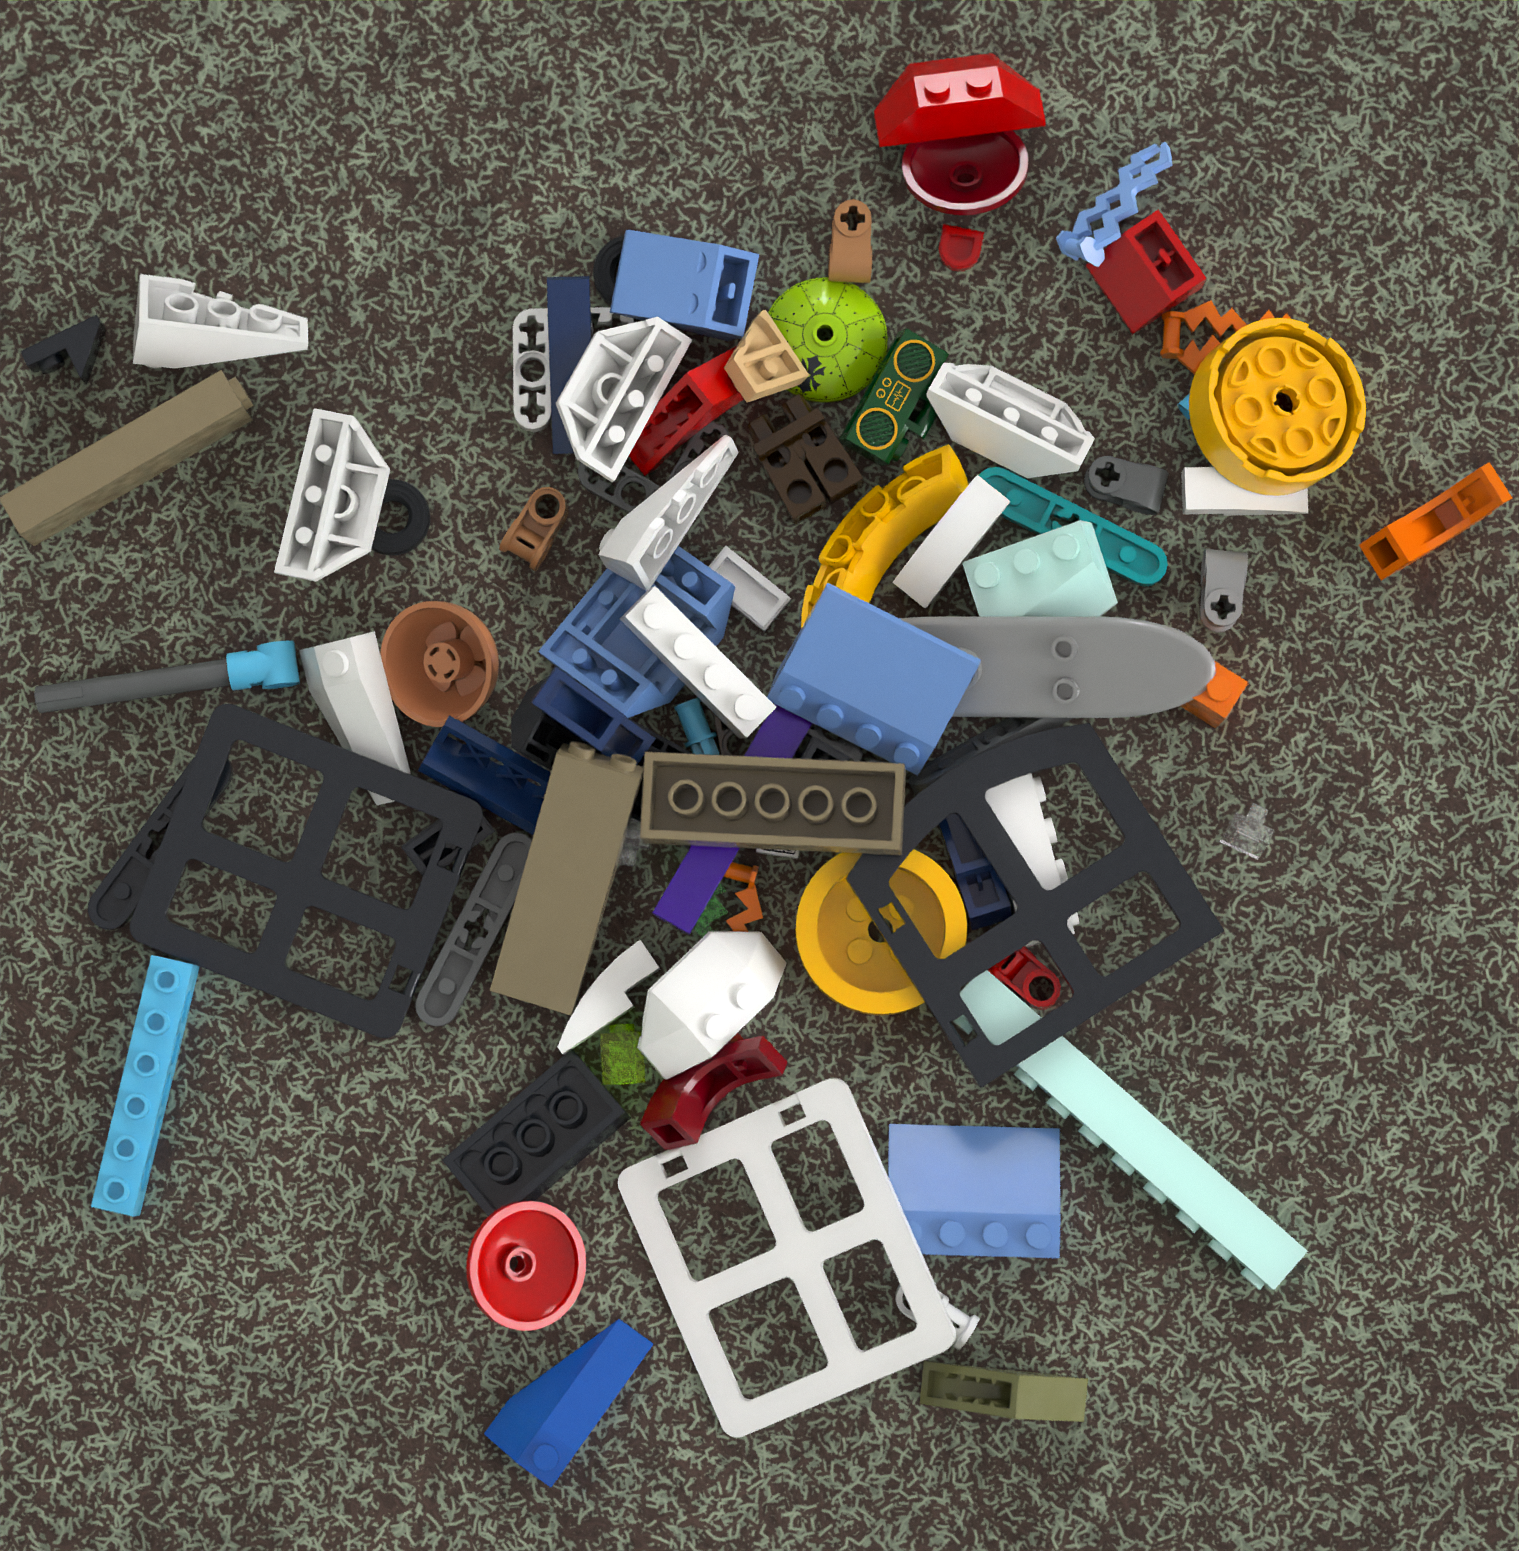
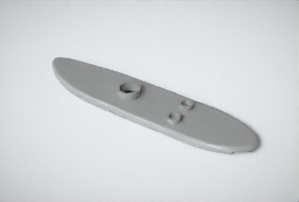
(1073, 665)

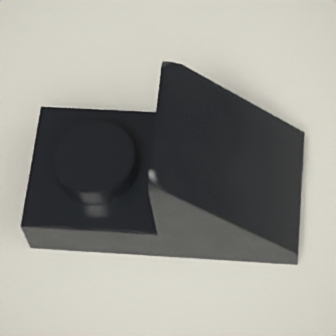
(78, 342)

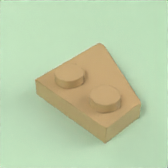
(764, 361)

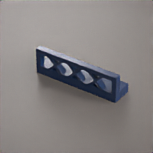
(494, 786)

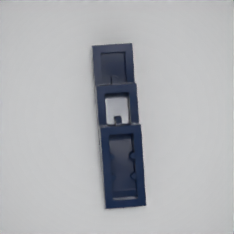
(568, 338)

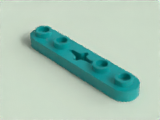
(1121, 549)

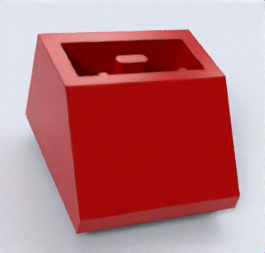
(1147, 272)

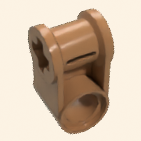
(851, 250)
(535, 529)

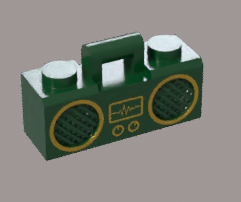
(883, 412)

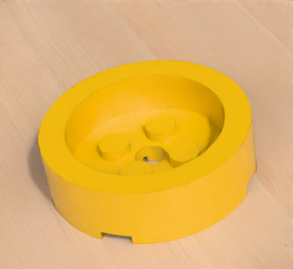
(1253, 438)
(836, 939)

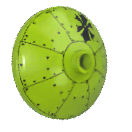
(858, 342)

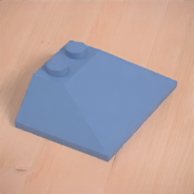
(611, 659)

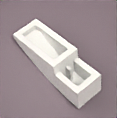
(1211, 493)
(951, 542)
(607, 996)

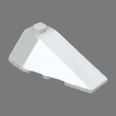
(191, 329)
(656, 526)
(356, 699)

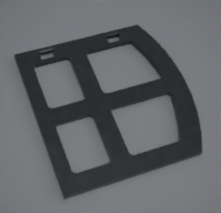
(1039, 912)

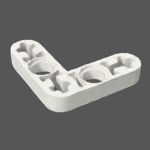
(520, 339)

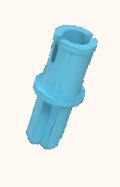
(696, 728)

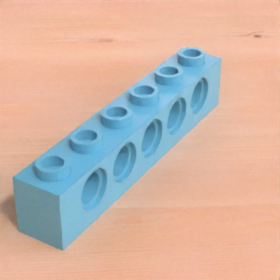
(145, 1086)

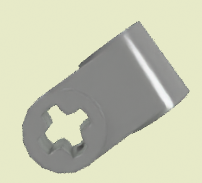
(1222, 581)

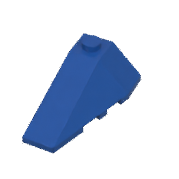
(560, 1408)

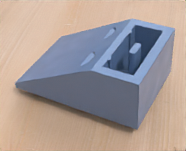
(685, 283)

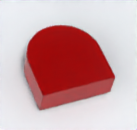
(960, 247)

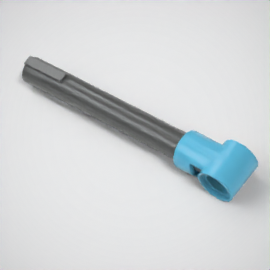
(271, 666)

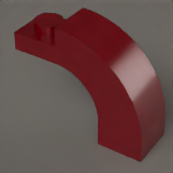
(685, 1100)

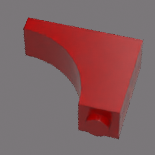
(684, 411)

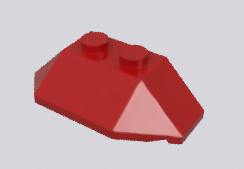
(956, 101)

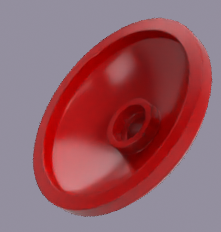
(547, 1270)

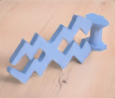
(1077, 243)

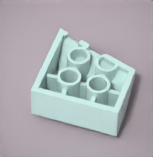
(1043, 576)

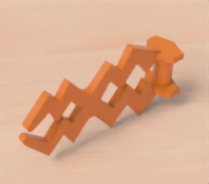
(1191, 356)

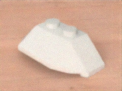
(618, 390)
(1008, 420)
(333, 499)
(708, 998)

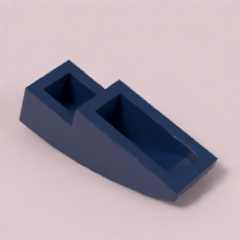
(590, 717)
(977, 882)

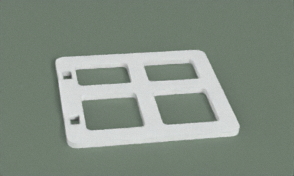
(797, 1255)

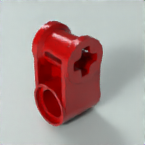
(1021, 973)

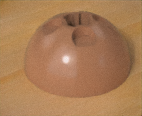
(426, 676)

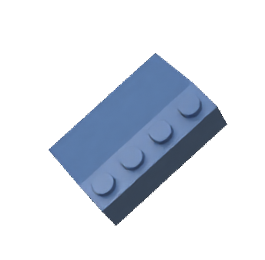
(872, 679)
(978, 1188)

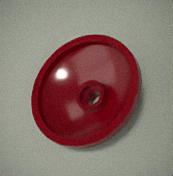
(966, 172)

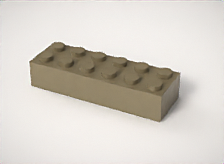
(773, 803)

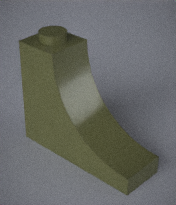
(1004, 1392)

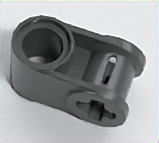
(1135, 485)

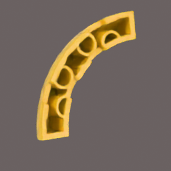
(886, 524)

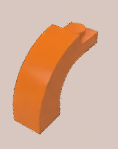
(1435, 522)

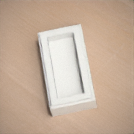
(753, 594)

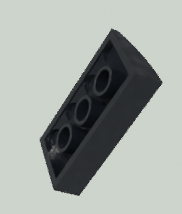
(537, 1136)

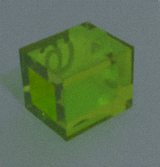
(620, 1057)

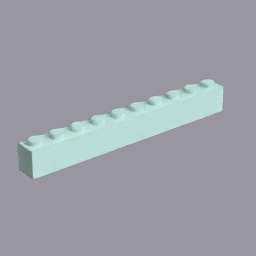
(1137, 1140)

